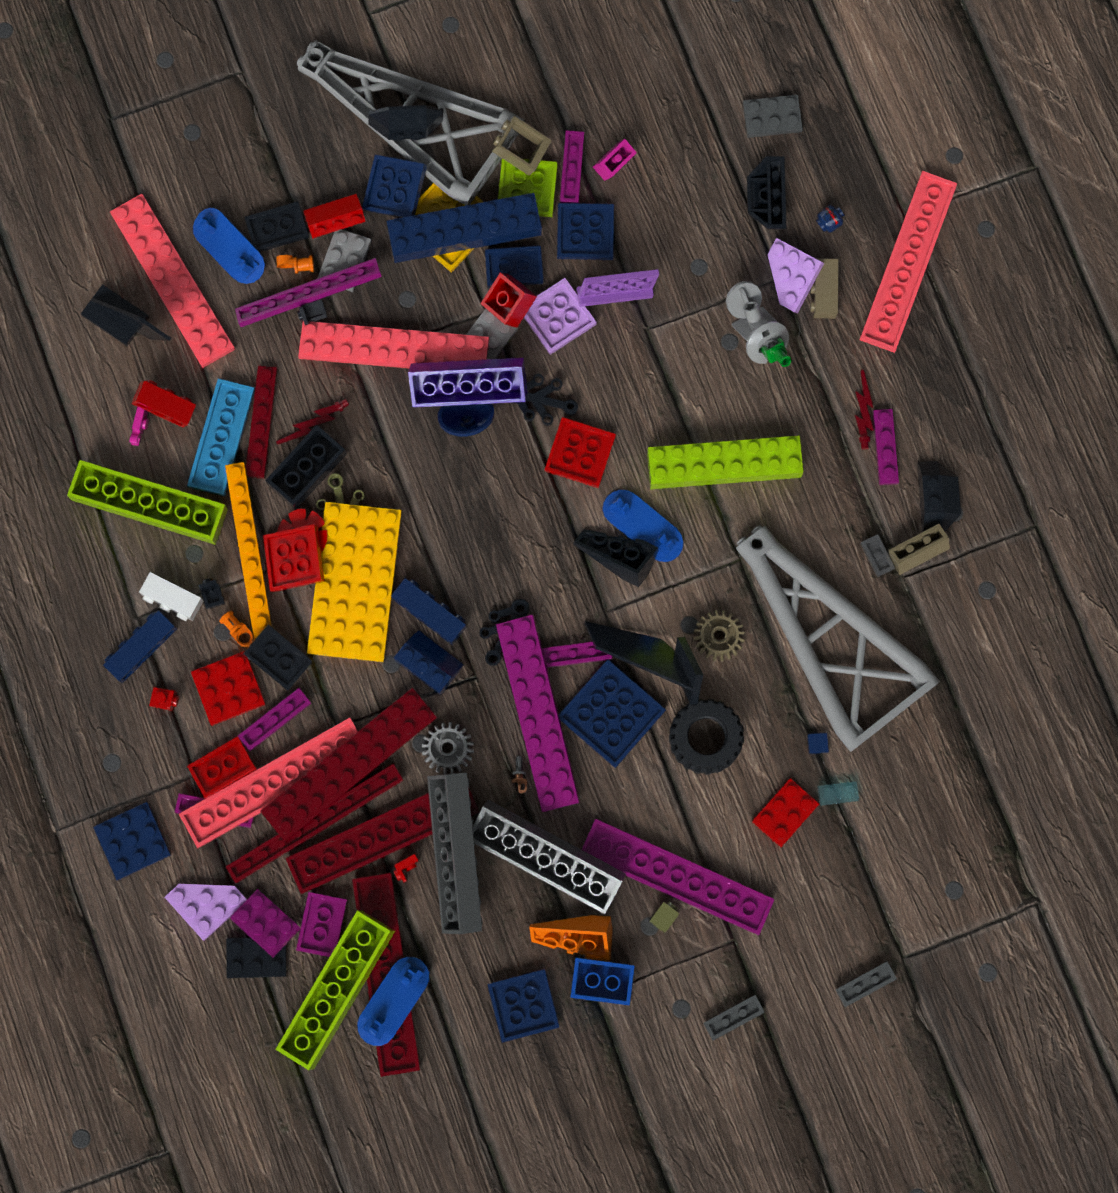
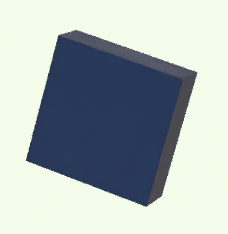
(817, 743)

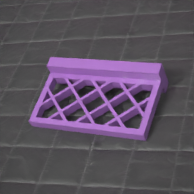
(617, 288)

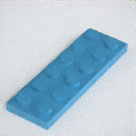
(220, 436)

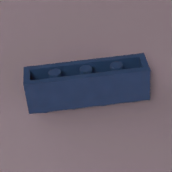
(428, 611)
(139, 647)

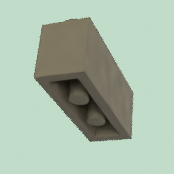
(825, 291)
(919, 549)

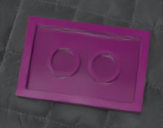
(265, 923)
(321, 924)

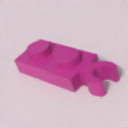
(139, 424)

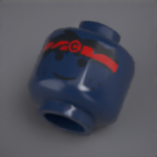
(830, 218)

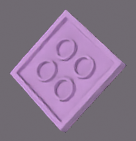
(558, 316)

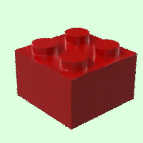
(508, 300)

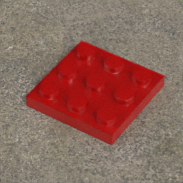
(580, 452)
(293, 558)
(228, 688)

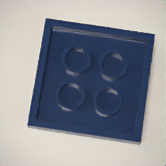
(394, 186)
(585, 231)
(132, 841)
(523, 1005)

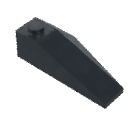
(624, 557)

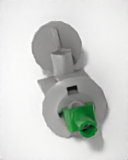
(764, 335)

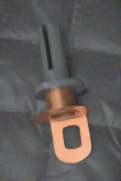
(519, 773)

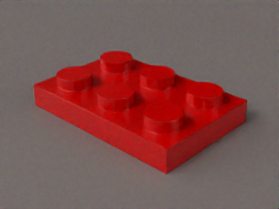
(221, 767)
(785, 813)

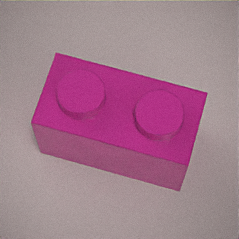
(614, 159)

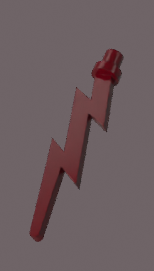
(324, 417)
(865, 422)

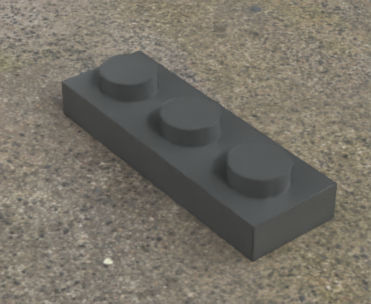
(865, 984)
(733, 1017)

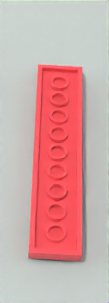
(908, 261)
(172, 280)
(386, 345)
(255, 791)

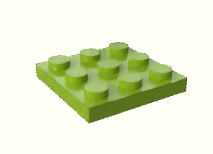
(541, 183)

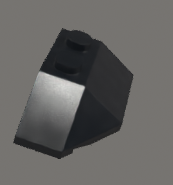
(406, 121)
(767, 193)
(938, 495)

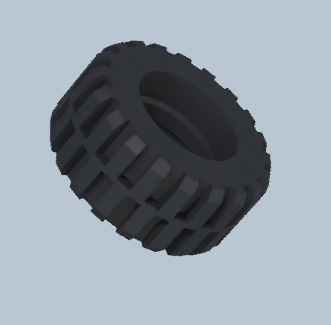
(725, 718)

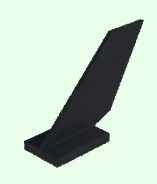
(120, 317)
(652, 656)

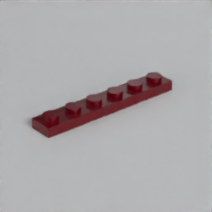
(261, 422)

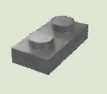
(877, 555)

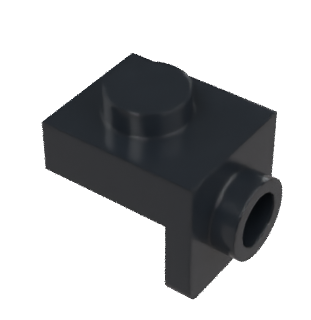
(312, 311)
(211, 593)

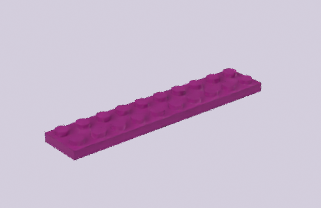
(538, 713)
(679, 877)

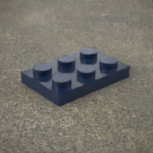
(519, 262)

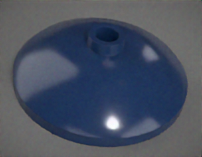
(465, 419)

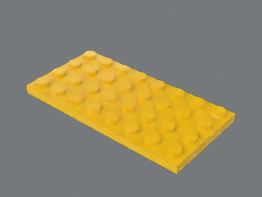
(357, 587)

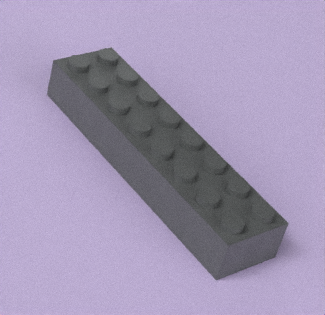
(454, 853)
(546, 856)

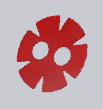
(298, 519)

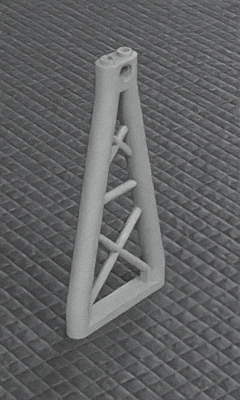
(410, 149)
(918, 672)

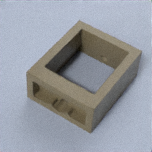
(528, 132)

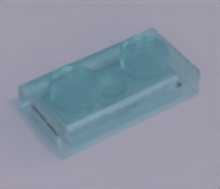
(838, 793)

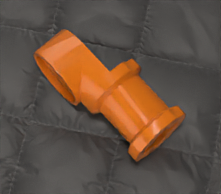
(298, 264)
(237, 629)

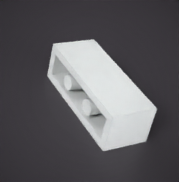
(170, 597)

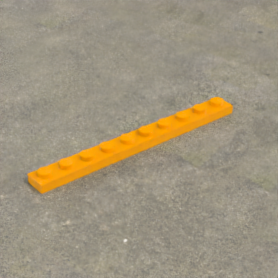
(248, 547)

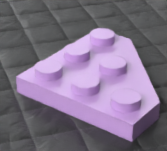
(792, 273)
(205, 905)

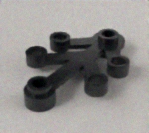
(538, 400)
(493, 630)

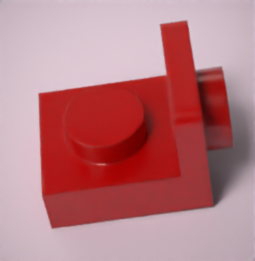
(164, 699)
(408, 864)

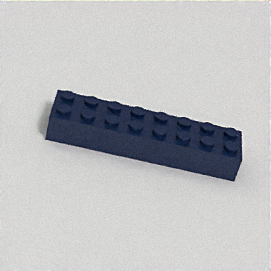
(464, 227)

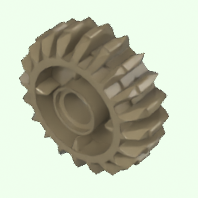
(719, 624)

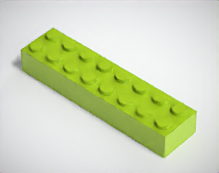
(725, 462)
(147, 502)
(335, 990)

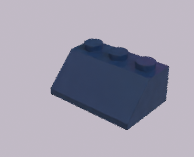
(428, 662)

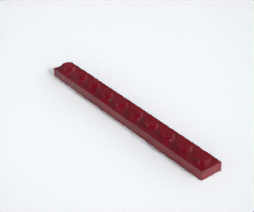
(336, 811)

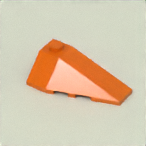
(582, 935)

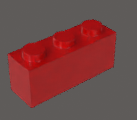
(334, 216)
(163, 403)

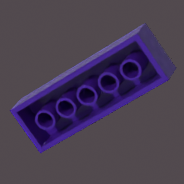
(467, 382)

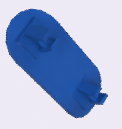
(228, 246)
(642, 522)
(393, 1001)

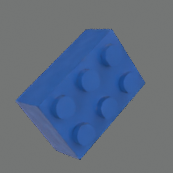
(602, 981)

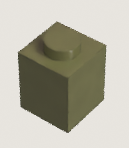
(664, 916)

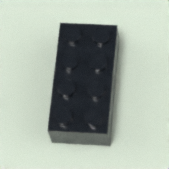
(306, 467)

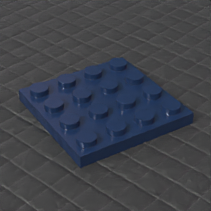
(611, 713)

